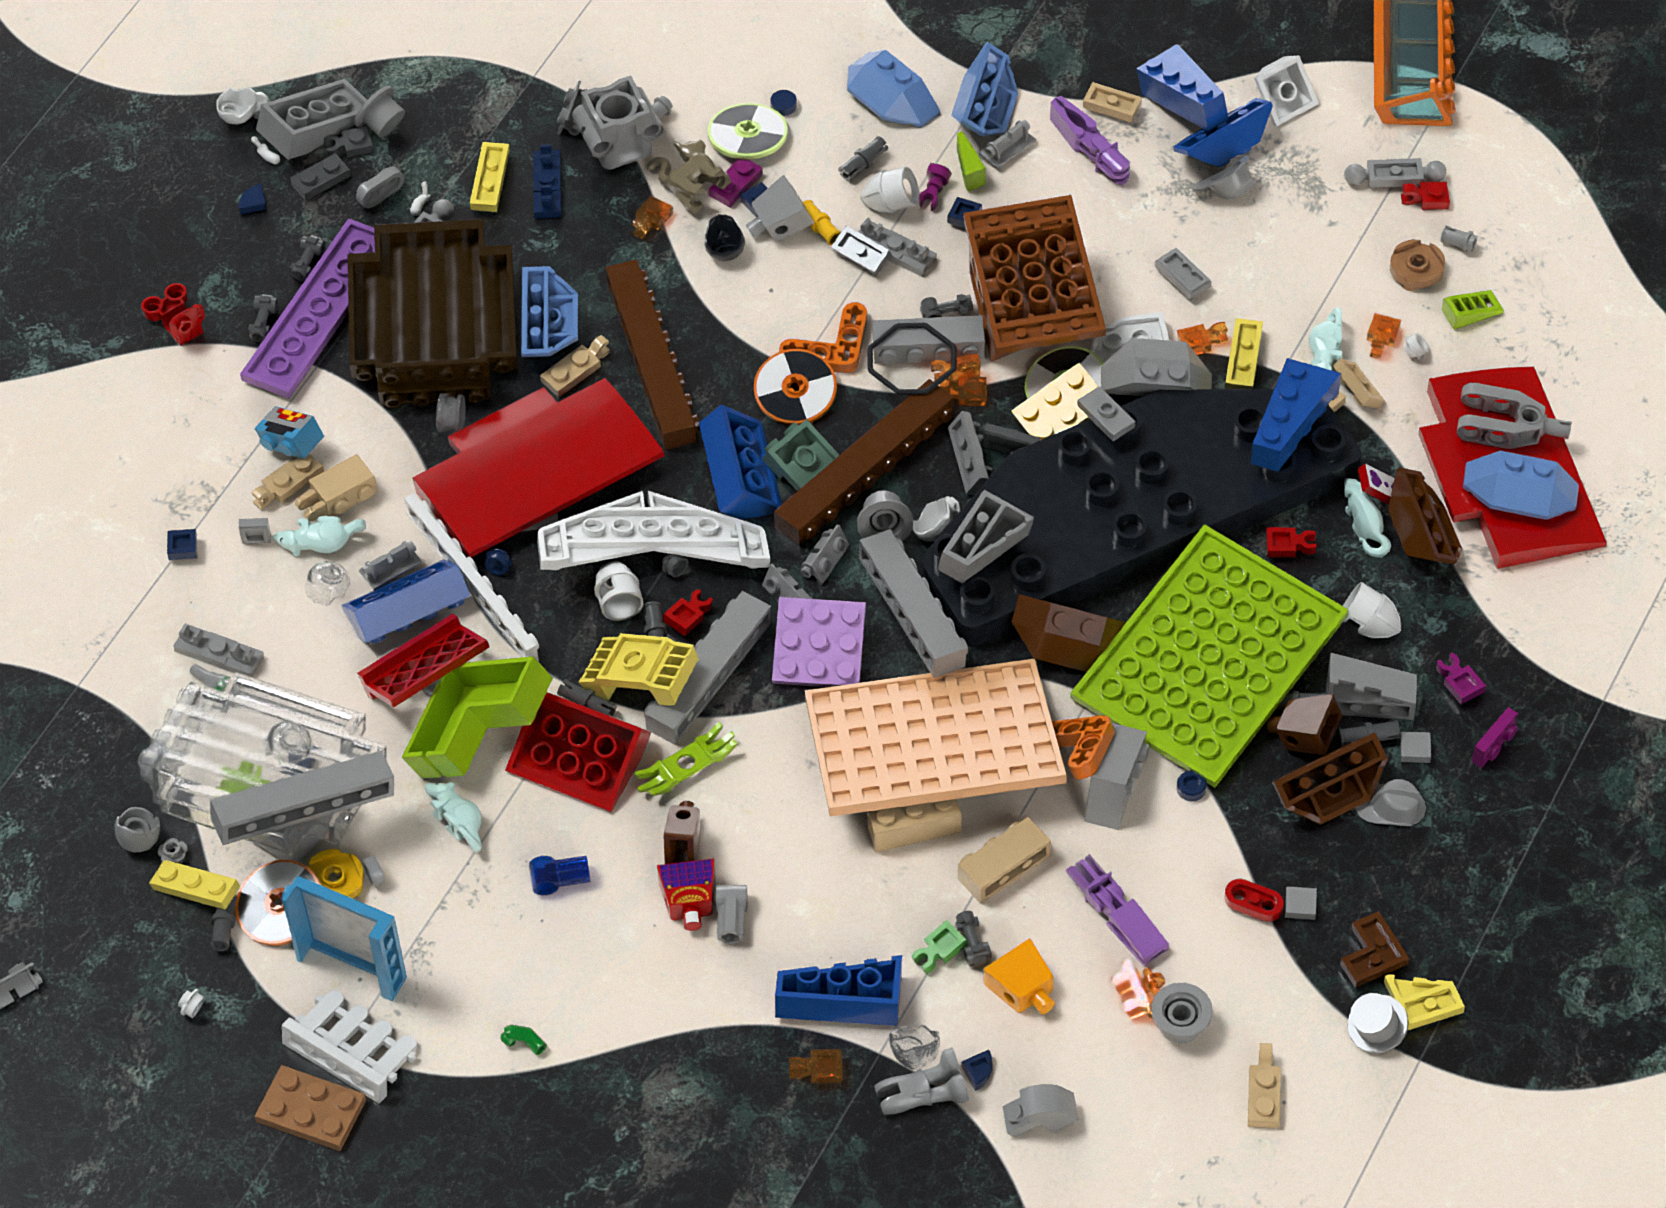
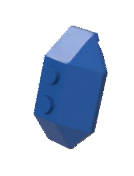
(1229, 138)

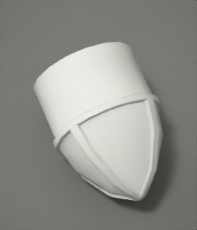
(887, 193)
(618, 591)
(1372, 612)

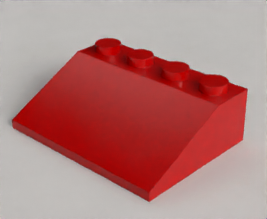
(578, 751)

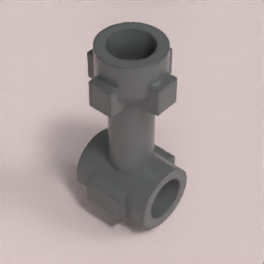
(309, 246)
(264, 306)
(931, 309)
(976, 952)

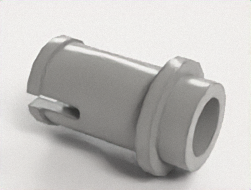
(662, 106)
(1459, 238)

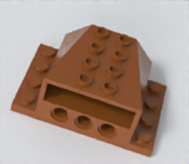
(1031, 276)

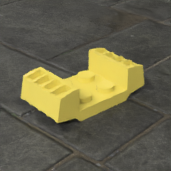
(642, 664)

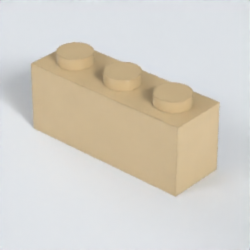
(913, 824)
(1004, 859)

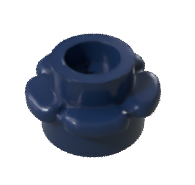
(497, 561)

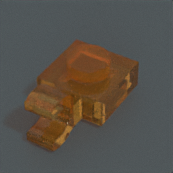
(651, 214)
(1382, 332)
(1201, 339)
(966, 367)
(969, 390)
(823, 1066)

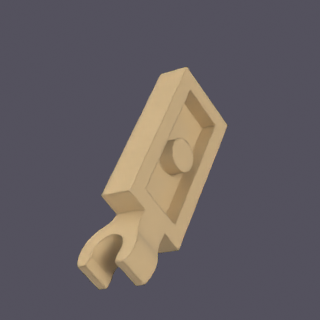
(575, 367)
(286, 480)
(1264, 1091)

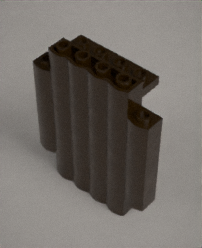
(431, 312)

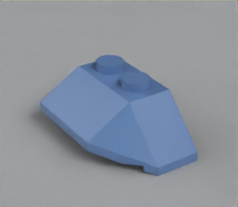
(891, 89)
(987, 93)
(547, 312)
(1521, 485)

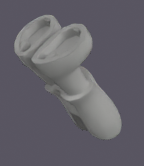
(914, 1089)

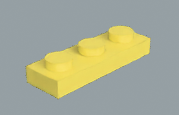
(489, 177)
(1244, 354)
(194, 884)

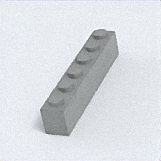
(913, 603)
(718, 656)
(301, 797)

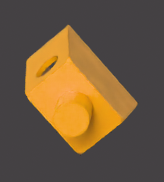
(1021, 979)

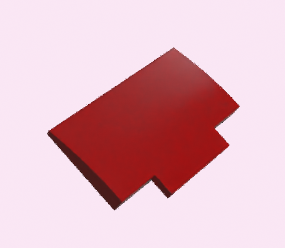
(534, 463)
(1509, 536)

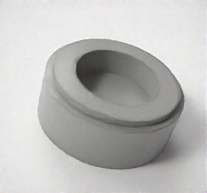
(373, 870)

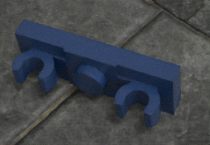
(547, 182)

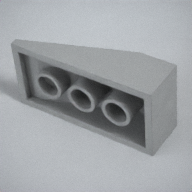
(304, 119)

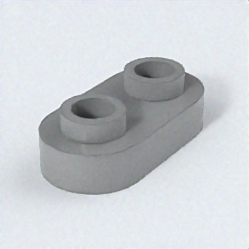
(380, 187)

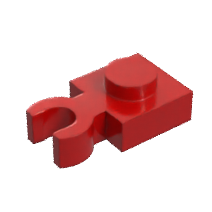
(1285, 542)
(687, 615)

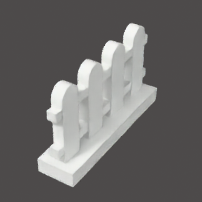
(339, 1058)

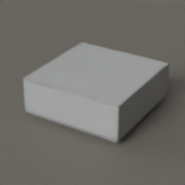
(254, 530)
(1415, 747)
(1300, 903)

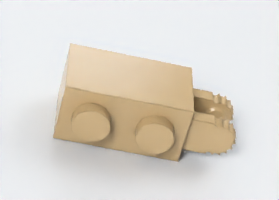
(338, 489)

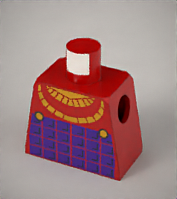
(688, 890)

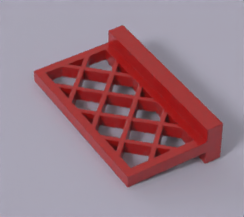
(408, 661)

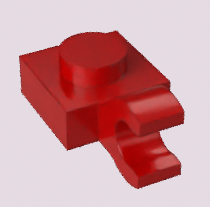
(1430, 195)

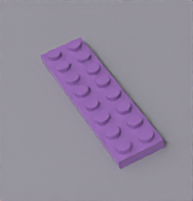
(309, 317)

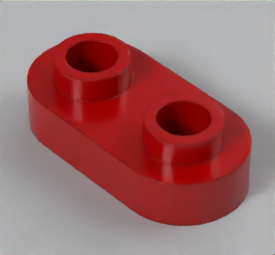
(1254, 900)

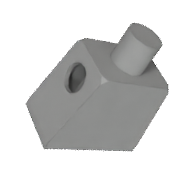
(779, 211)

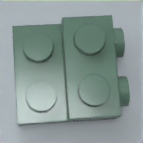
(799, 454)

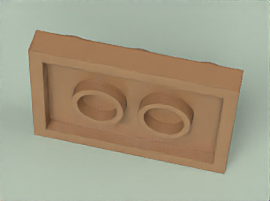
(310, 1108)

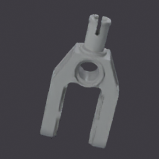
(1528, 414)

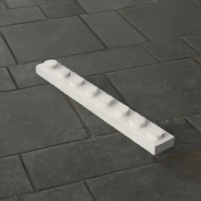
(478, 586)

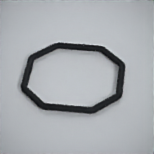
(911, 391)

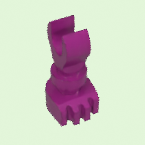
(938, 177)

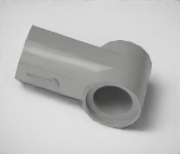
(731, 905)

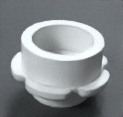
(1416, 346)
(191, 1003)

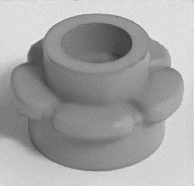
(178, 855)

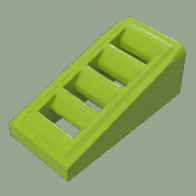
(971, 165)
(1458, 319)

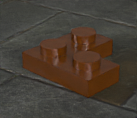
(1379, 954)

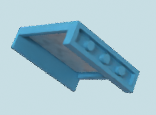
(345, 931)

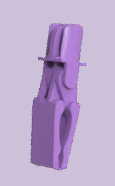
(1083, 136)
(1128, 920)

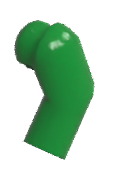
(524, 1034)

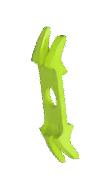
(700, 751)

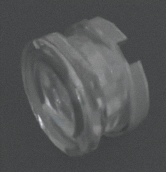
(450, 412)

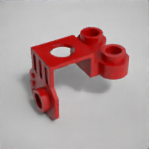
(180, 322)

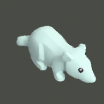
(1326, 341)
(1367, 518)
(323, 536)
(461, 814)

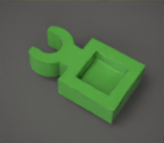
(942, 944)

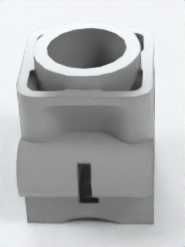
(617, 123)

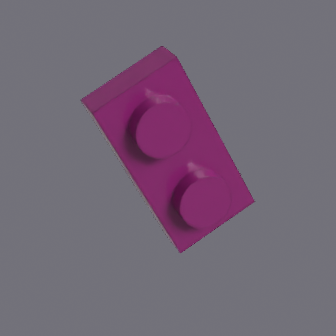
(743, 176)
(1491, 742)

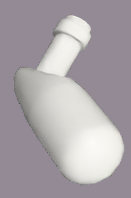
(265, 153)
(418, 203)

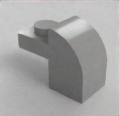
(1040, 1105)

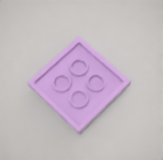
(818, 642)

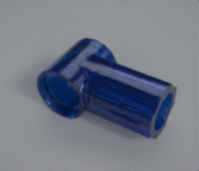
(551, 874)

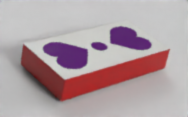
(1376, 483)

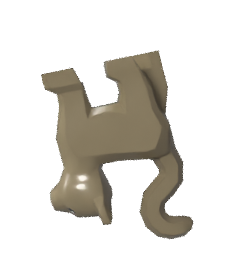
(692, 175)

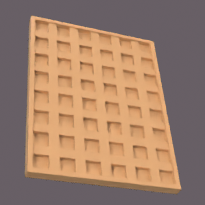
(934, 737)

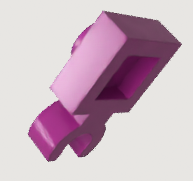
(1461, 682)

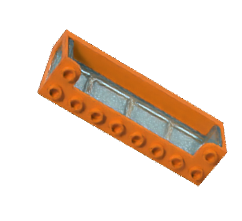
(1414, 62)

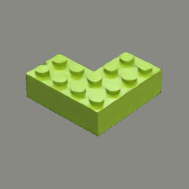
(467, 704)

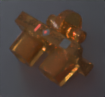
(1131, 979)

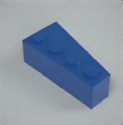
(1183, 88)
(1294, 406)
(842, 993)

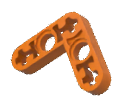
(836, 352)
(1091, 740)

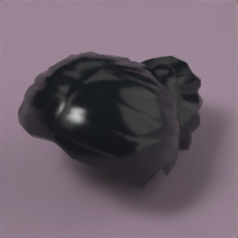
(724, 238)

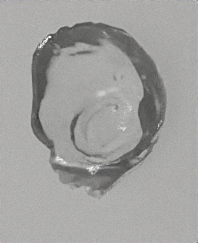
(915, 1047)

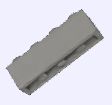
(921, 345)

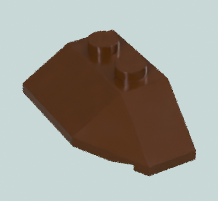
(1422, 519)
(1063, 633)
(1334, 781)

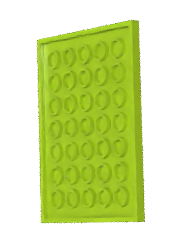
(1210, 654)

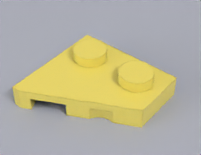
(1425, 999)

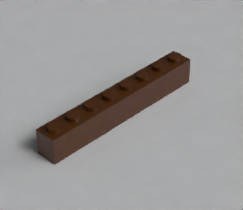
(651, 354)
(863, 464)

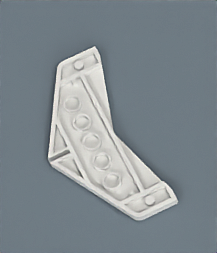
(665, 526)

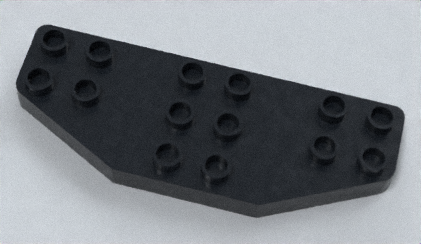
(1133, 501)

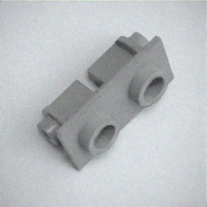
(572, 99)
(1008, 144)
(830, 550)
(390, 565)
(782, 584)
(20, 980)

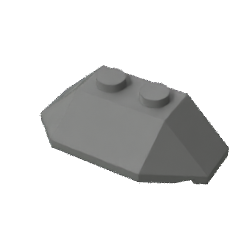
(1154, 365)

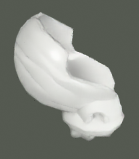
(240, 105)
(936, 518)

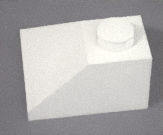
(1287, 88)

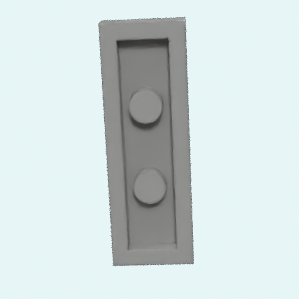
(903, 250)
(969, 452)
(218, 650)

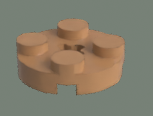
(1417, 277)

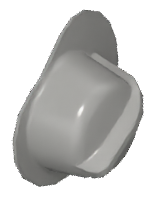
(1230, 181)
(1394, 804)

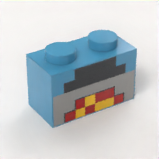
(289, 432)

